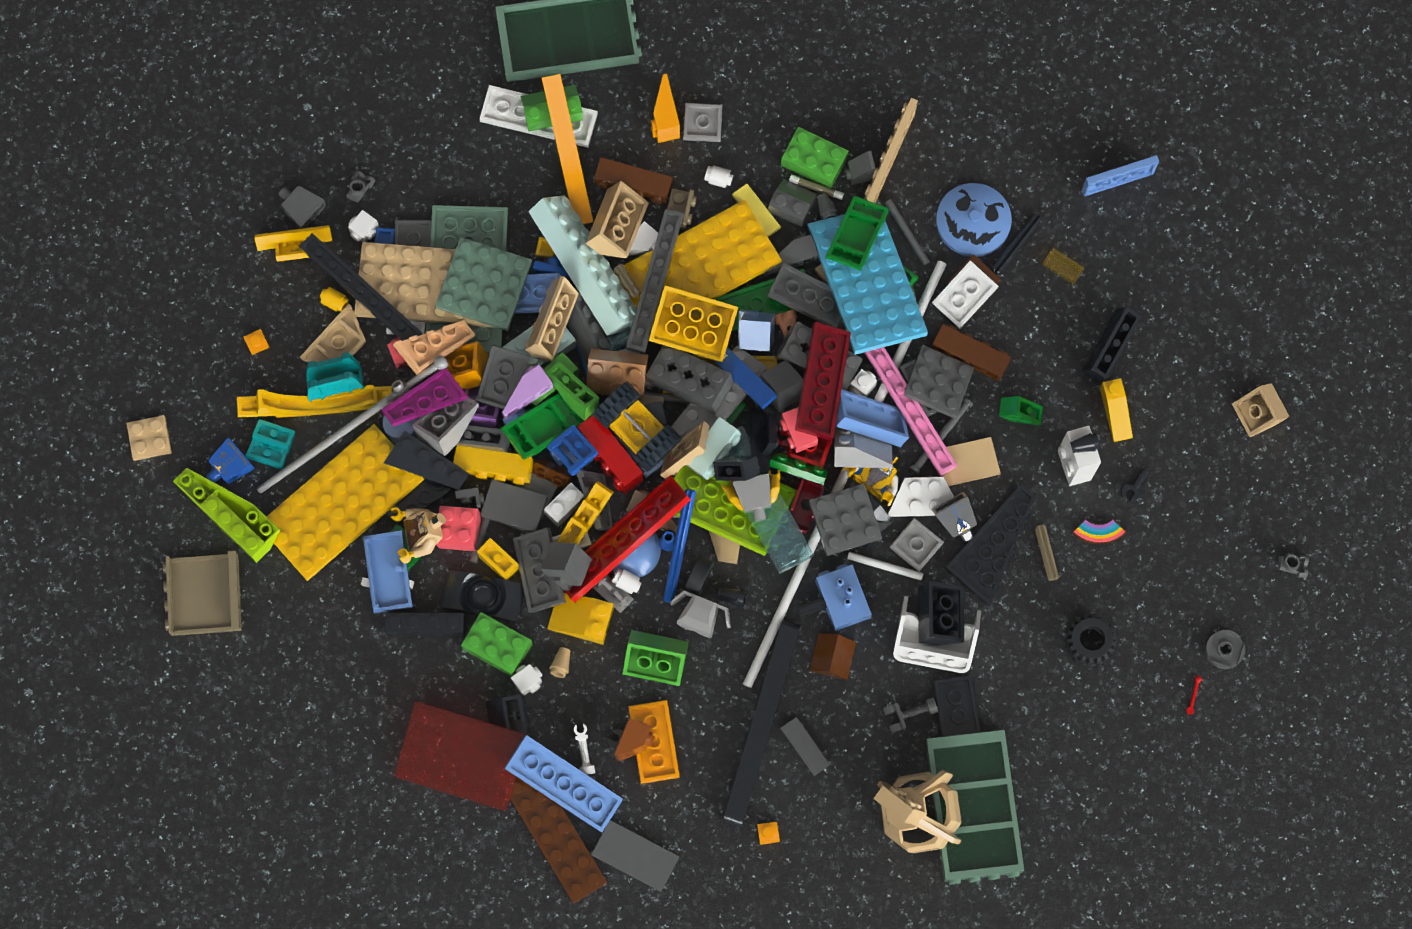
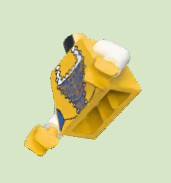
(878, 481)

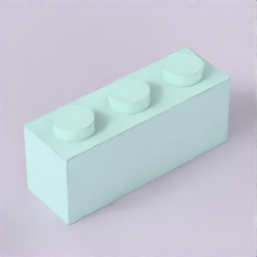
(719, 442)

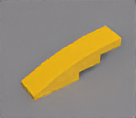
(586, 514)

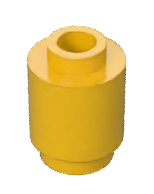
(333, 299)

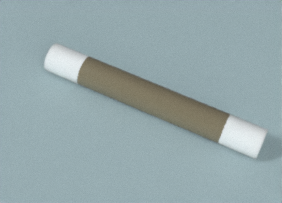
(816, 187)

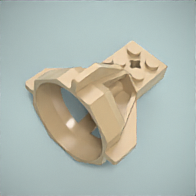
(906, 810)

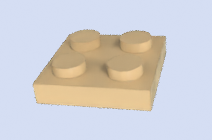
(149, 438)

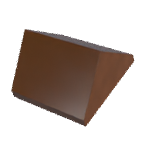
(833, 655)

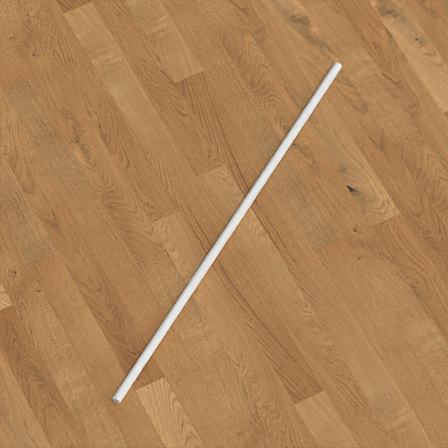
(839, 485)

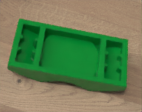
(857, 233)
(540, 426)

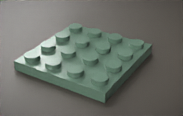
(484, 284)

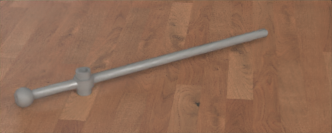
(399, 389)

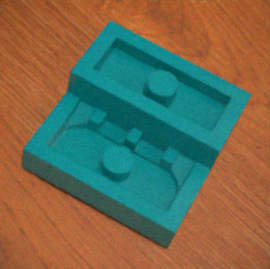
(270, 444)

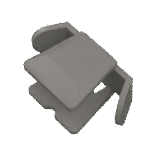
(700, 614)

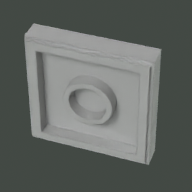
(702, 122)
(916, 544)

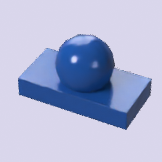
(552, 265)

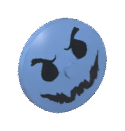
(973, 219)

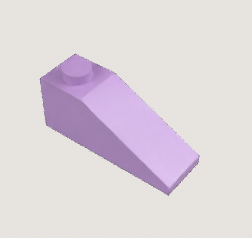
(531, 386)

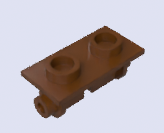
(544, 470)

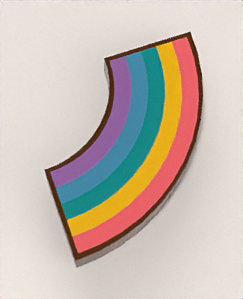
(1099, 533)

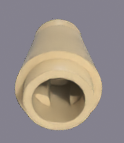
(560, 664)

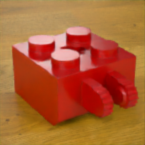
(813, 457)

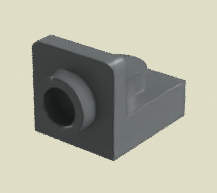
(468, 495)

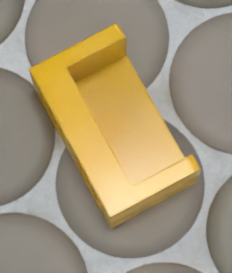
(498, 559)

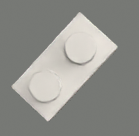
(564, 504)

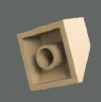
(1260, 409)

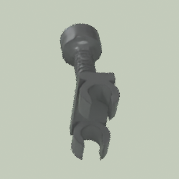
(929, 706)

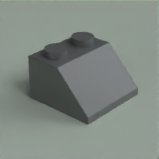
(792, 202)

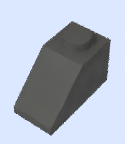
(860, 169)

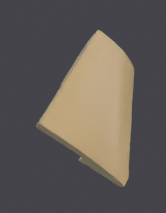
(725, 549)

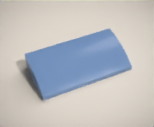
(871, 418)

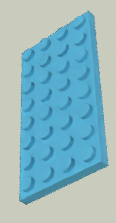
(874, 301)

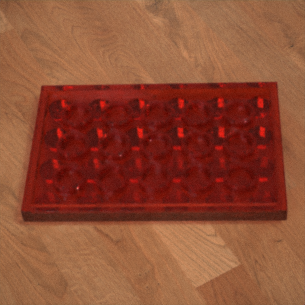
(458, 755)

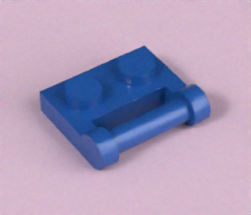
(577, 445)

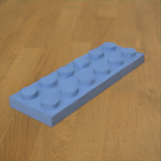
(563, 783)

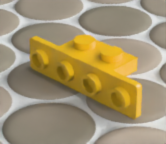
(287, 242)

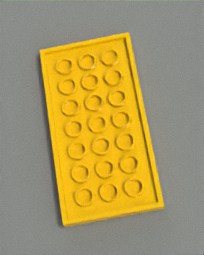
(714, 255)
(340, 503)

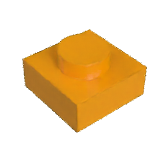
(256, 342)
(768, 833)

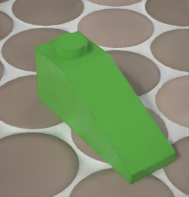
(574, 392)

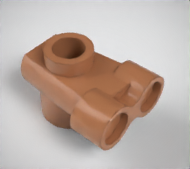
(785, 320)

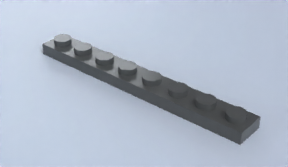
(655, 281)

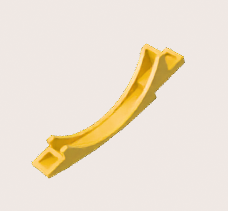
(281, 405)

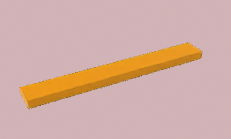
(567, 147)

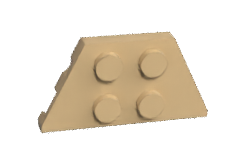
(339, 337)

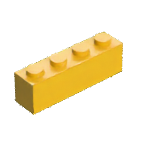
(494, 464)

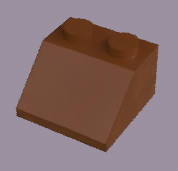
(634, 740)

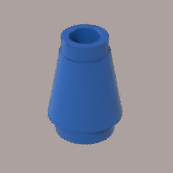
(667, 545)

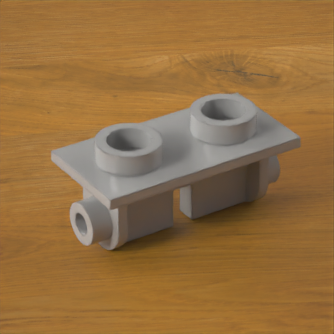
(613, 594)

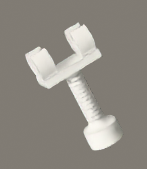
(586, 767)

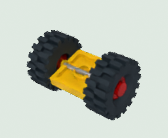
(636, 426)

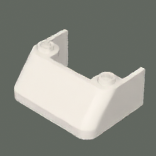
(945, 657)

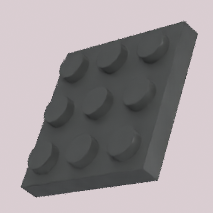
(938, 381)
(845, 519)

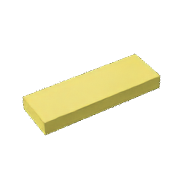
(763, 216)

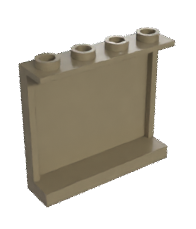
(202, 594)

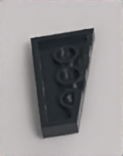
(420, 459)
(421, 497)

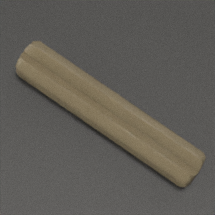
(1046, 552)

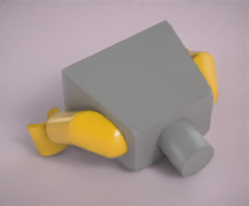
(754, 494)

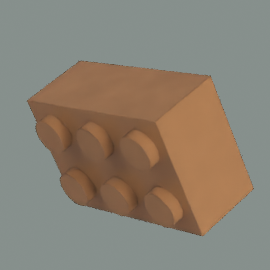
(611, 369)

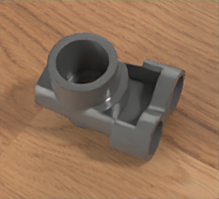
(359, 186)
(1294, 564)

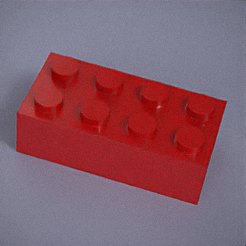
(611, 456)

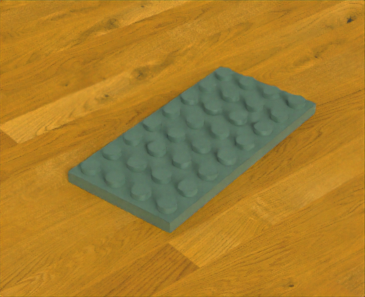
(479, 225)

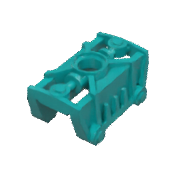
(333, 376)

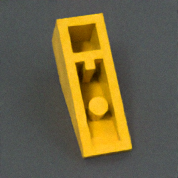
(1116, 409)

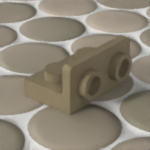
(682, 202)

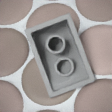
(445, 426)
(860, 451)

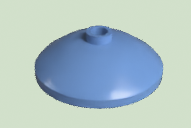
(643, 558)

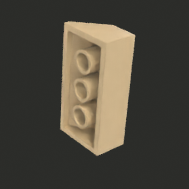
(617, 221)
(552, 319)

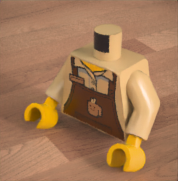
(421, 529)

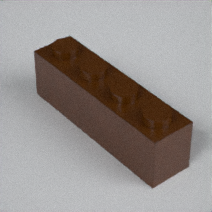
(642, 181)
(971, 352)

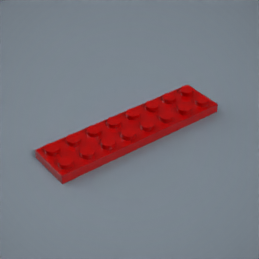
(630, 533)

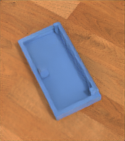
(386, 572)

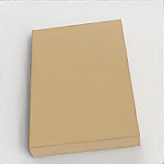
(973, 460)

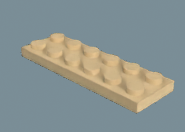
(893, 146)

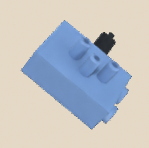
(840, 596)

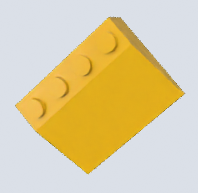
(693, 323)

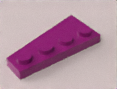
(429, 396)

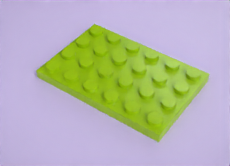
(717, 514)

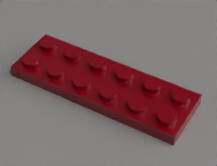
(822, 381)

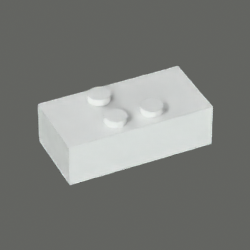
(1078, 466)

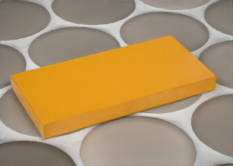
(660, 759)

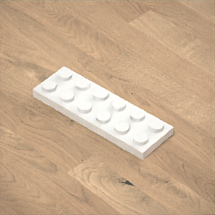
(505, 109)

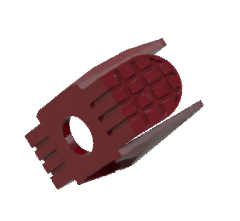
(809, 491)

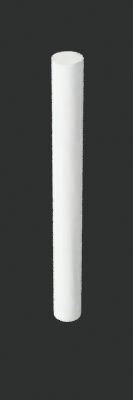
(885, 566)

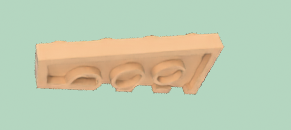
(423, 349)

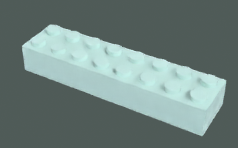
(584, 265)

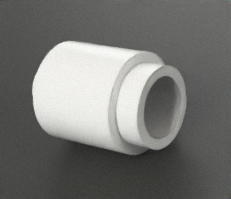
(718, 176)
(626, 581)

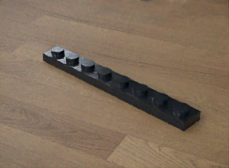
(358, 288)

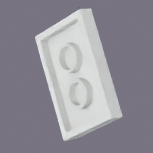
(965, 294)

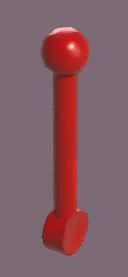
(1190, 710)

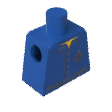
(228, 463)

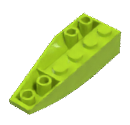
(231, 513)

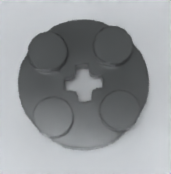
(1215, 655)

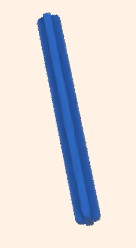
(679, 547)

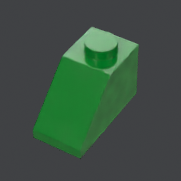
(1020, 410)

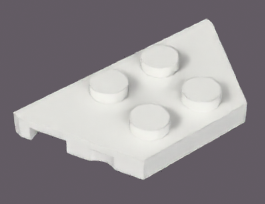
(919, 496)

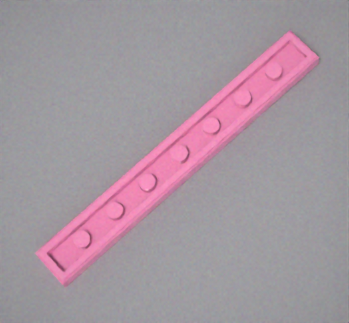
(911, 411)

